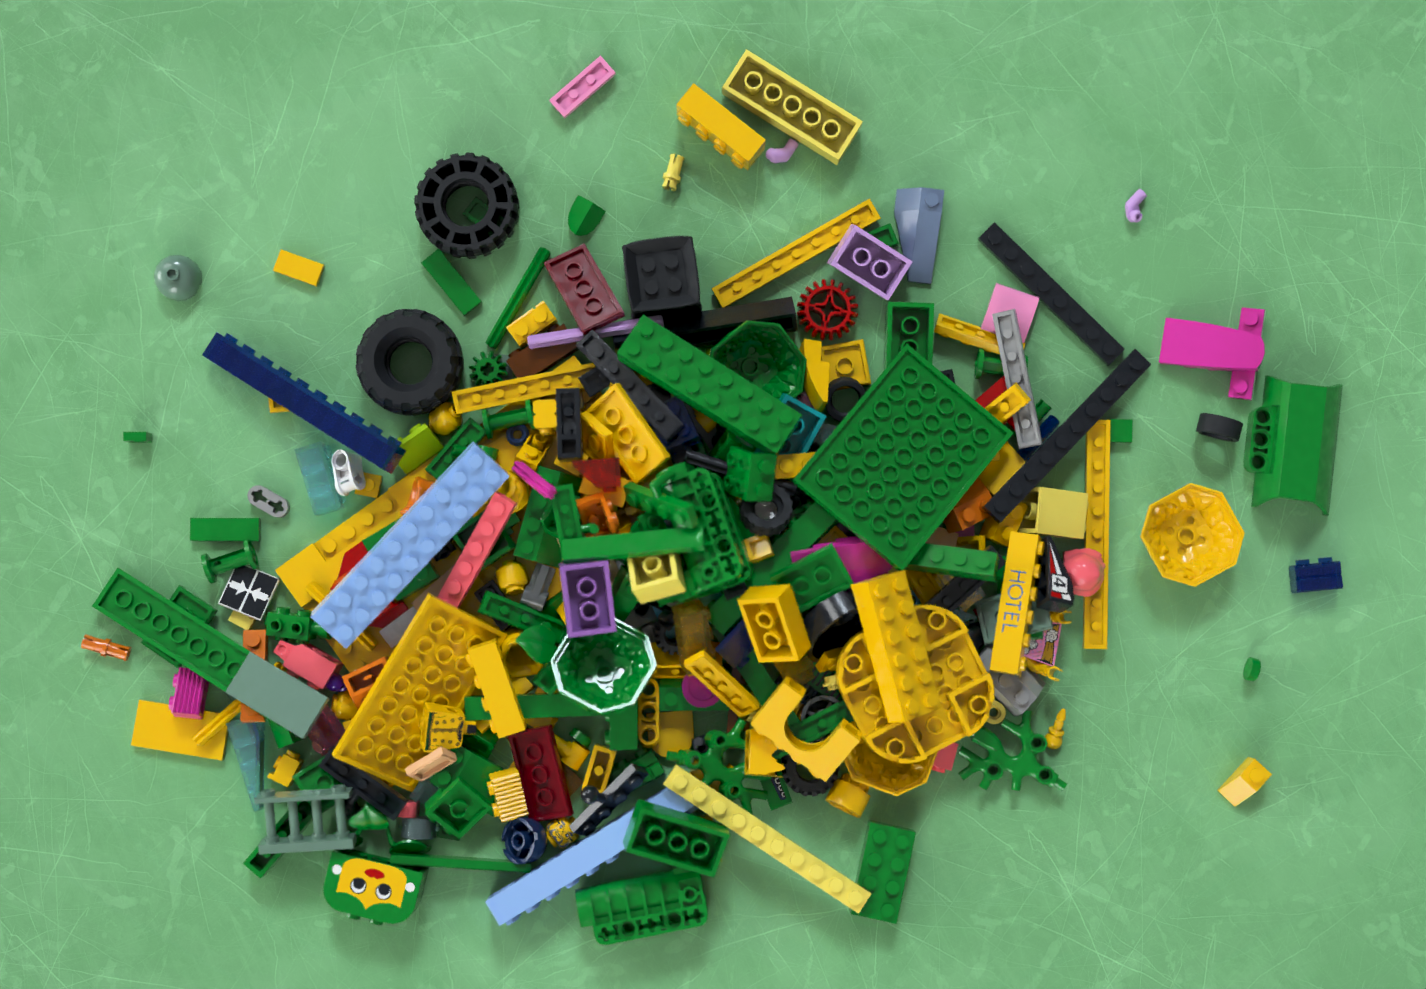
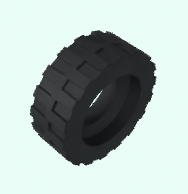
(772, 526)

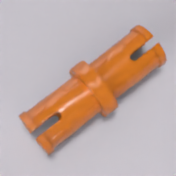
(105, 647)

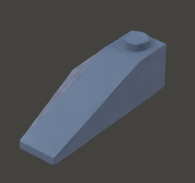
(918, 225)

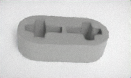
(265, 506)

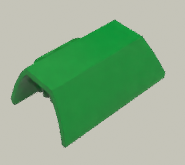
(1296, 442)

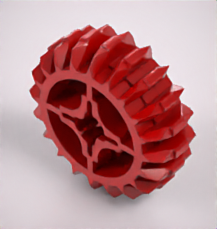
(837, 311)

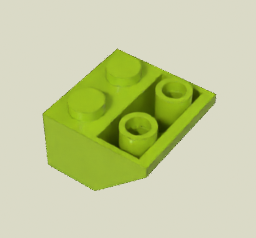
(419, 447)

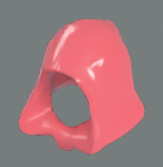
(1085, 570)

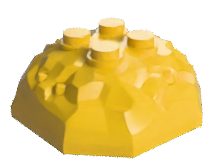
(1192, 534)
(886, 775)

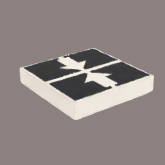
(249, 592)

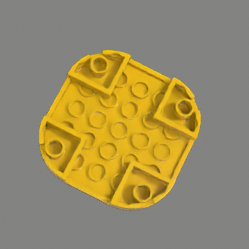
(960, 680)

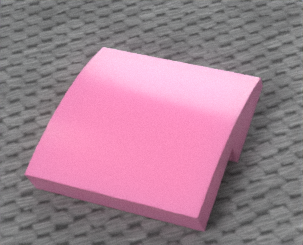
(1006, 299)

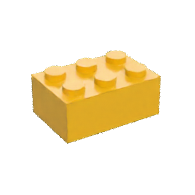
(774, 623)

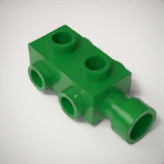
(284, 625)

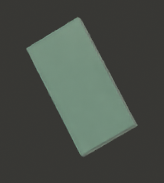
(277, 695)

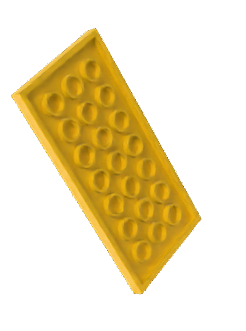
(423, 668)

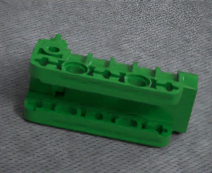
(715, 566)
(642, 899)

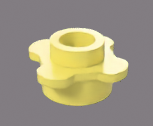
(830, 682)

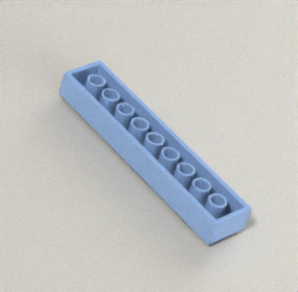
(409, 545)
(571, 863)

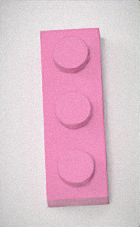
(582, 87)

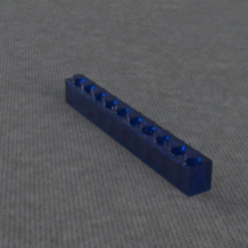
(305, 403)

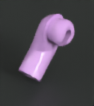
(782, 154)
(1132, 206)

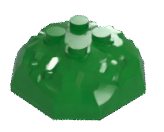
(764, 357)
(604, 669)

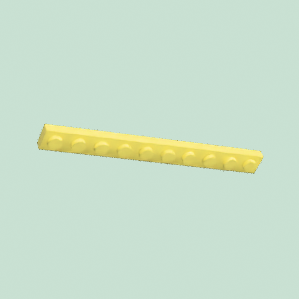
(767, 838)

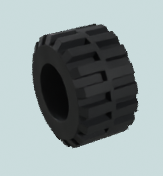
(804, 786)

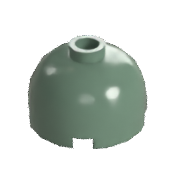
(178, 277)

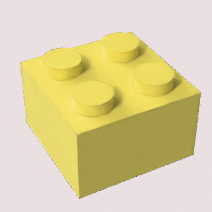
(656, 576)

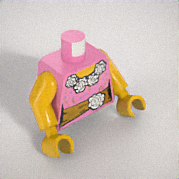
(1043, 651)

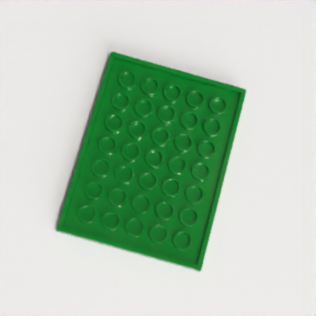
(902, 457)

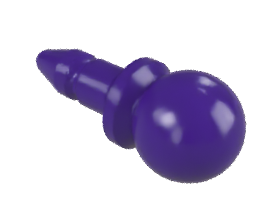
(336, 683)

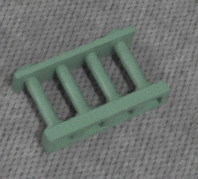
(296, 841)

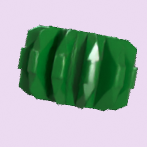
(483, 363)

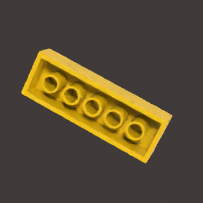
(896, 646)

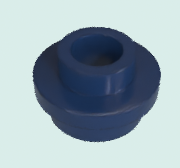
(510, 435)

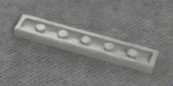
(1015, 371)

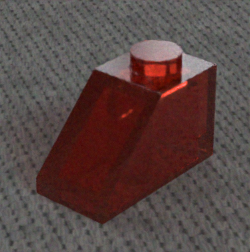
(602, 473)

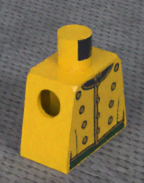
(443, 727)

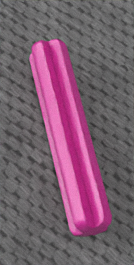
(534, 480)

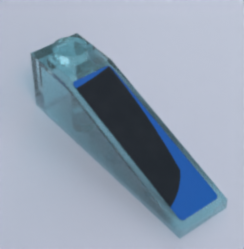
(248, 744)

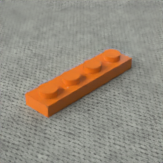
(257, 643)

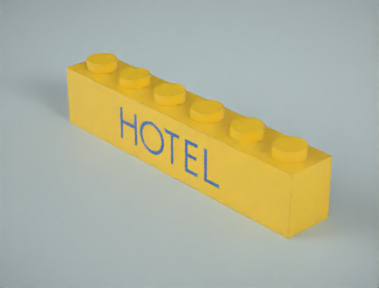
(1016, 603)

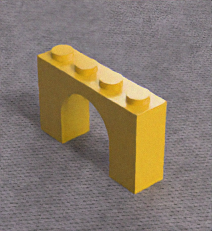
(819, 757)

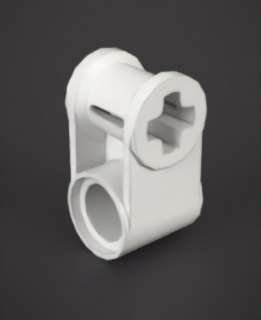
(348, 471)

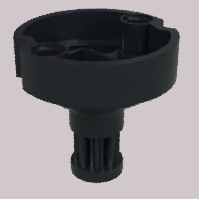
(832, 623)

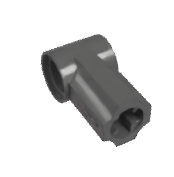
(537, 592)

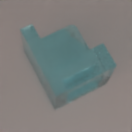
(424, 791)

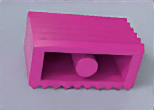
(189, 694)

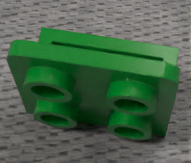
(750, 474)

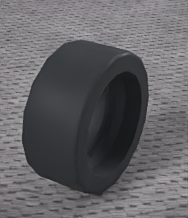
(833, 386)
(1219, 427)

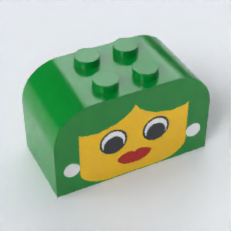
(372, 886)

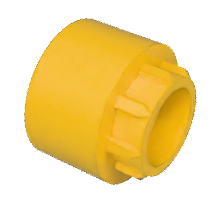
(849, 796)

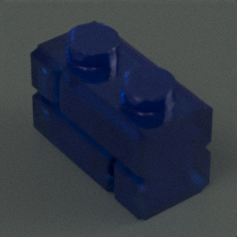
(1315, 576)

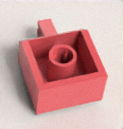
(308, 663)

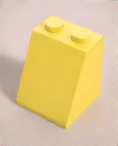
(1055, 513)

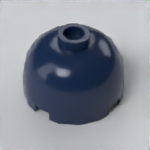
(524, 840)

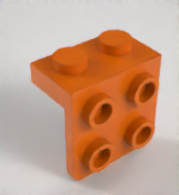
(598, 511)

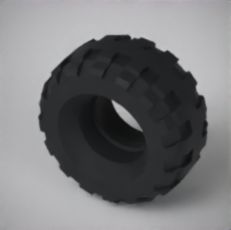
(385, 337)

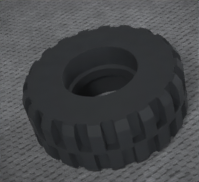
(458, 173)

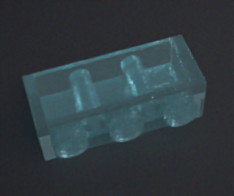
(319, 478)

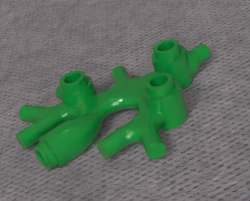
(1019, 766)
(714, 770)

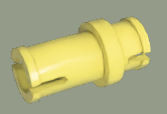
(672, 176)

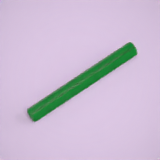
(518, 297)

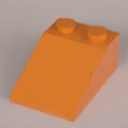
(969, 508)

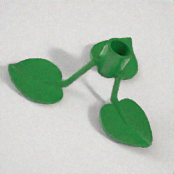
(539, 644)
(371, 819)

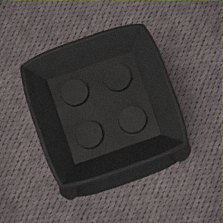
(662, 276)

